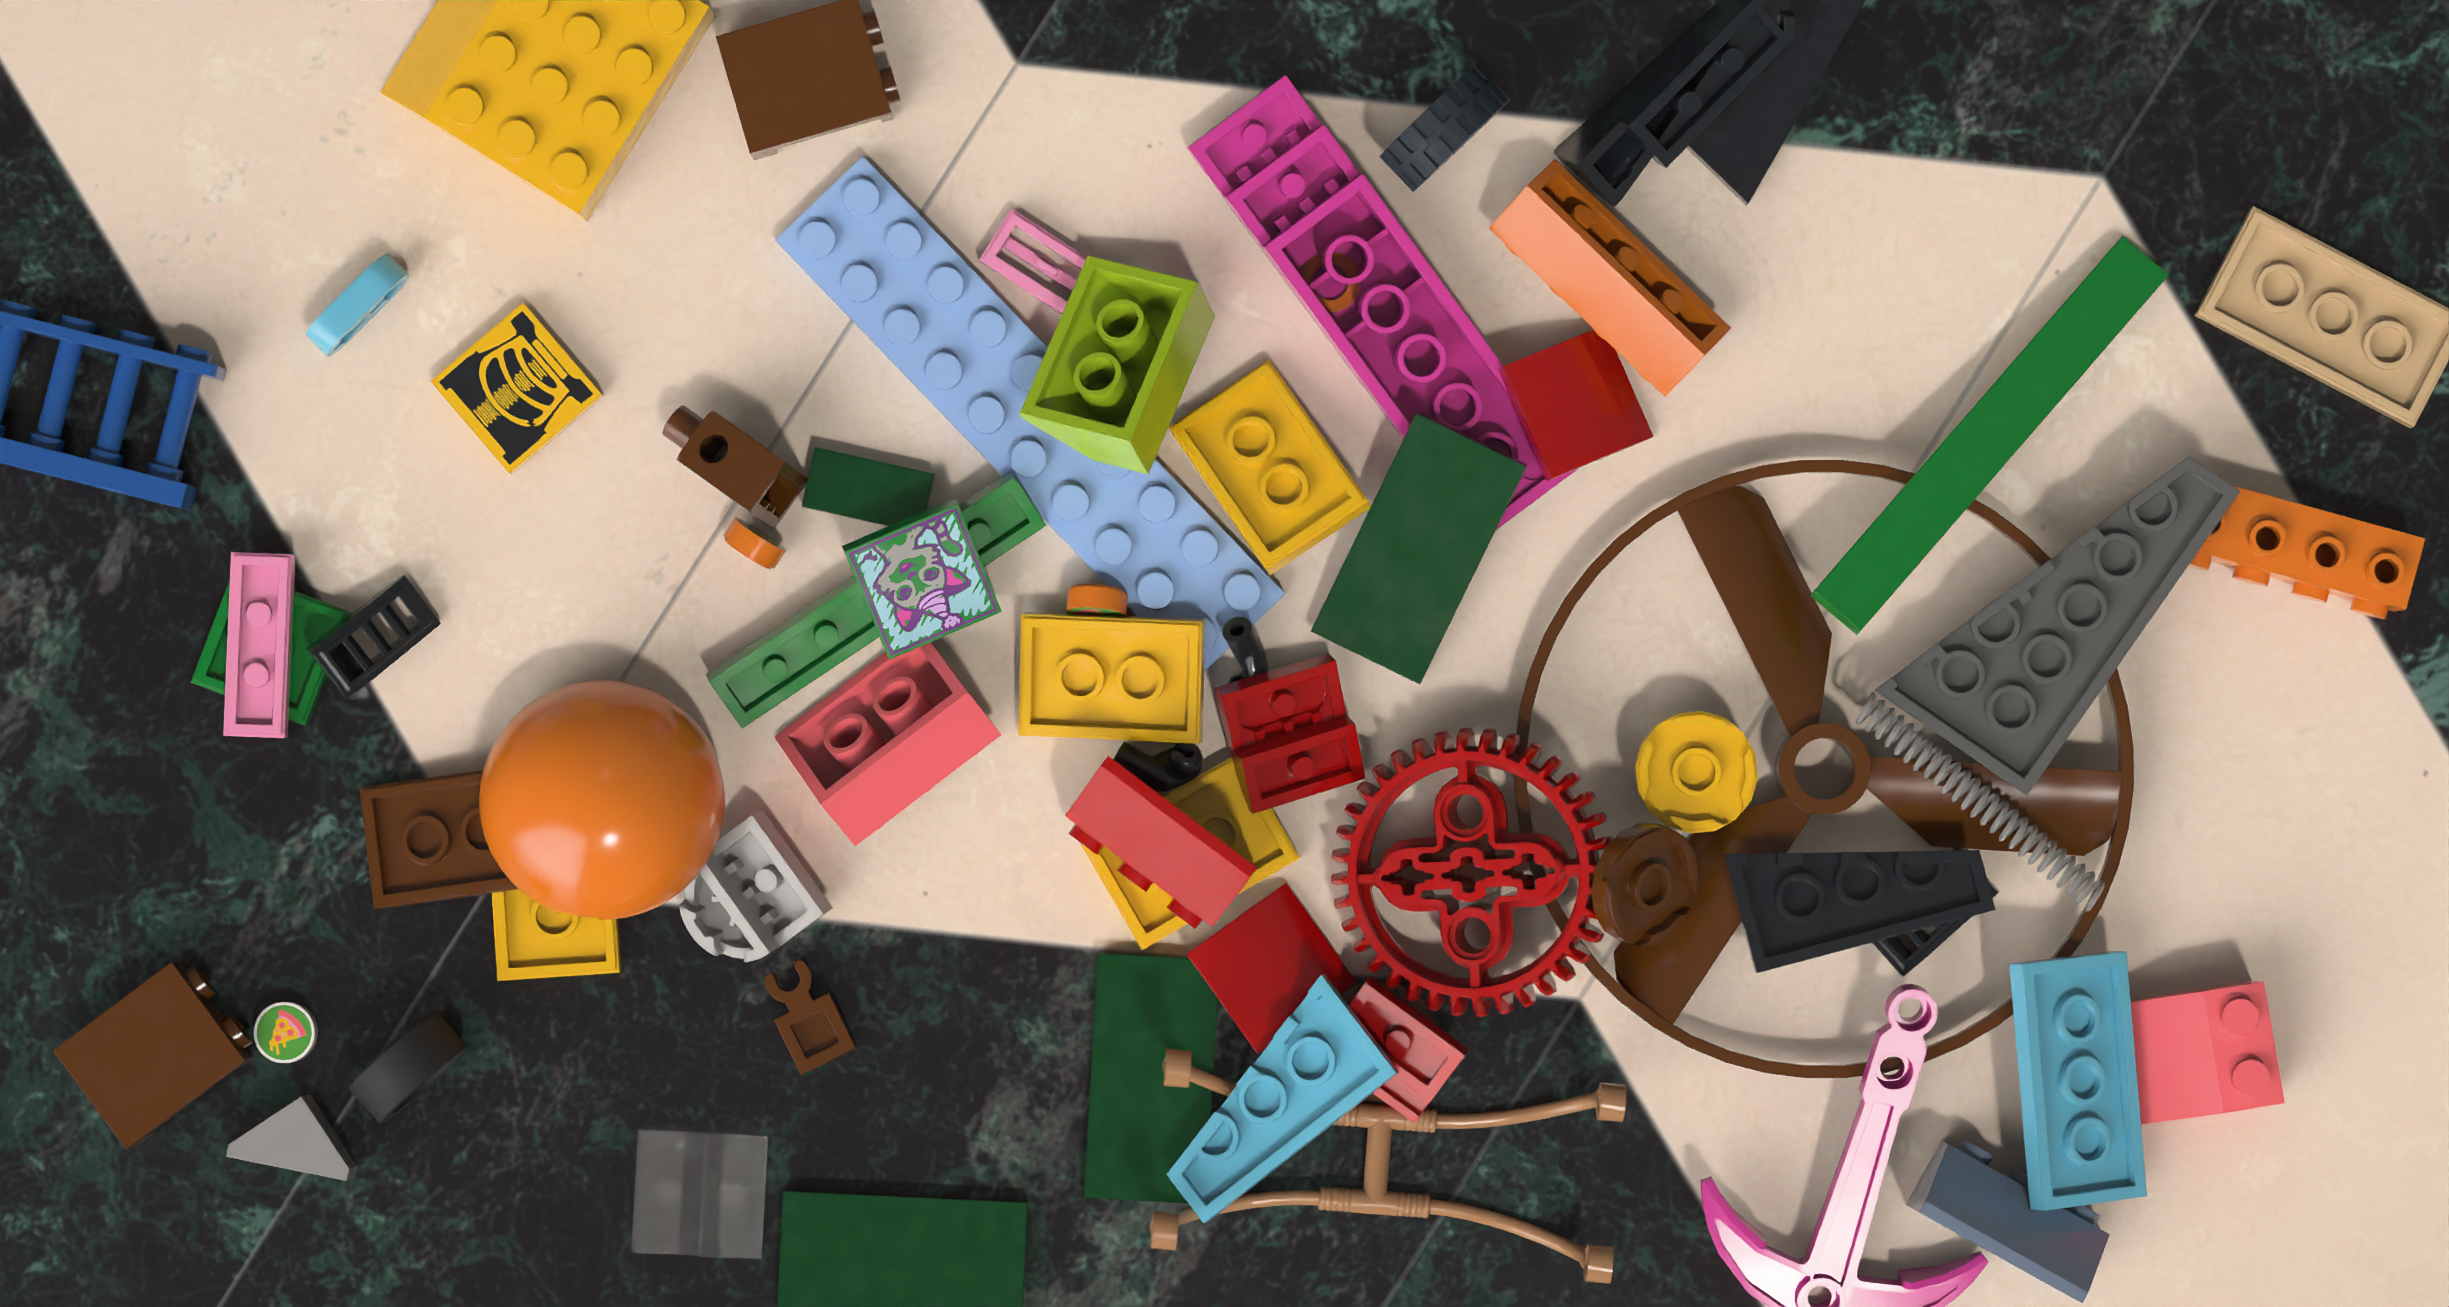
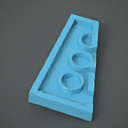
(1294, 1091)

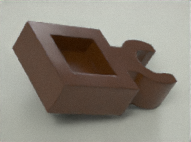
(812, 1027)

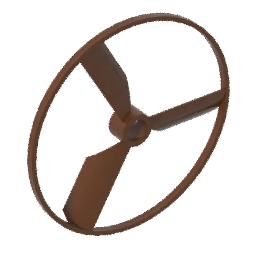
(1791, 653)

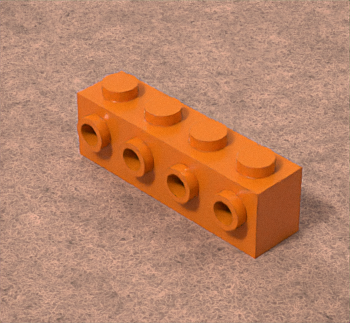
(1609, 277)
(2314, 552)

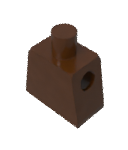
(748, 471)

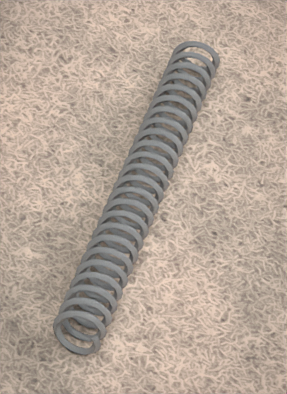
(1974, 793)

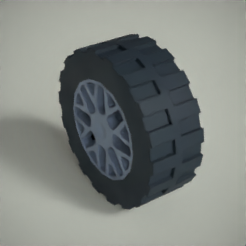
(1444, 127)

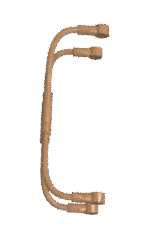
(1374, 1197)

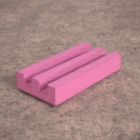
(1003, 240)

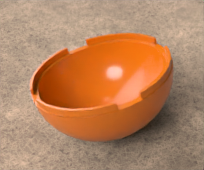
(602, 799)

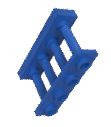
(103, 464)

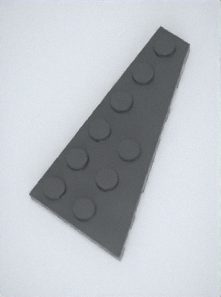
(2042, 651)

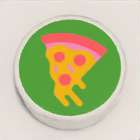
(285, 1032)

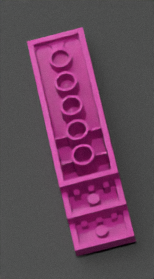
(1404, 327)

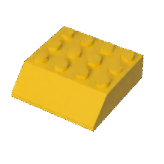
(548, 83)

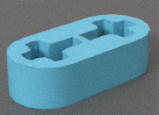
(357, 305)

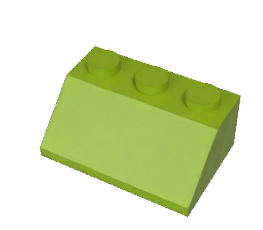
(1119, 362)

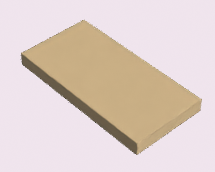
(2329, 317)

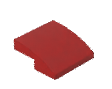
(1575, 403)
(1290, 733)
(1267, 964)

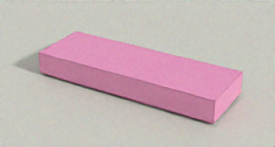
(259, 645)

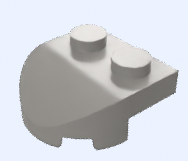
(751, 894)

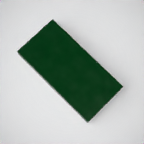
(1419, 547)
(1133, 1119)
(900, 1251)

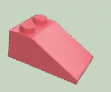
(2205, 1052)

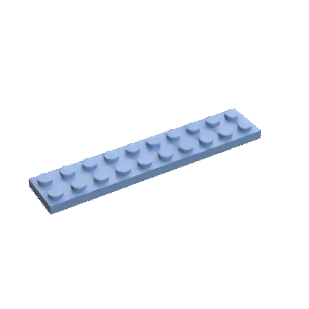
(977, 370)

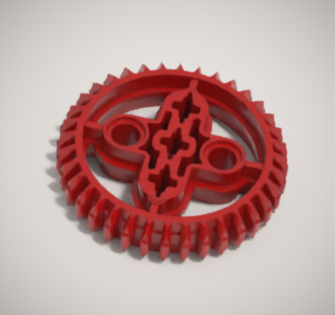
(1447, 830)

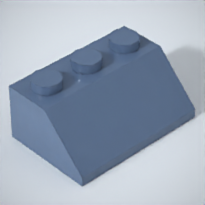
(1995, 1213)

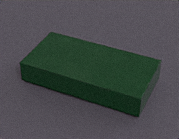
(865, 488)

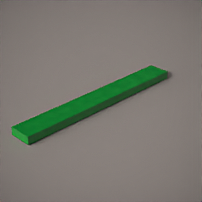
(1989, 435)

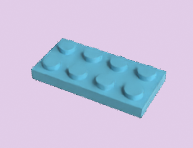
(2078, 1080)

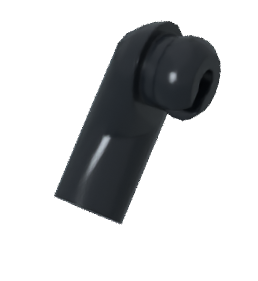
(1246, 647)
(1164, 769)

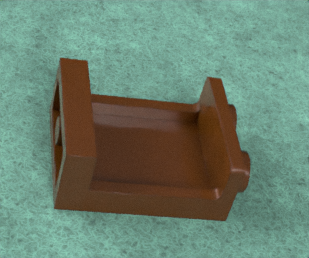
(807, 75)
(155, 1052)

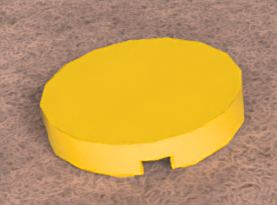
(1696, 772)

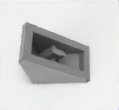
(298, 1141)

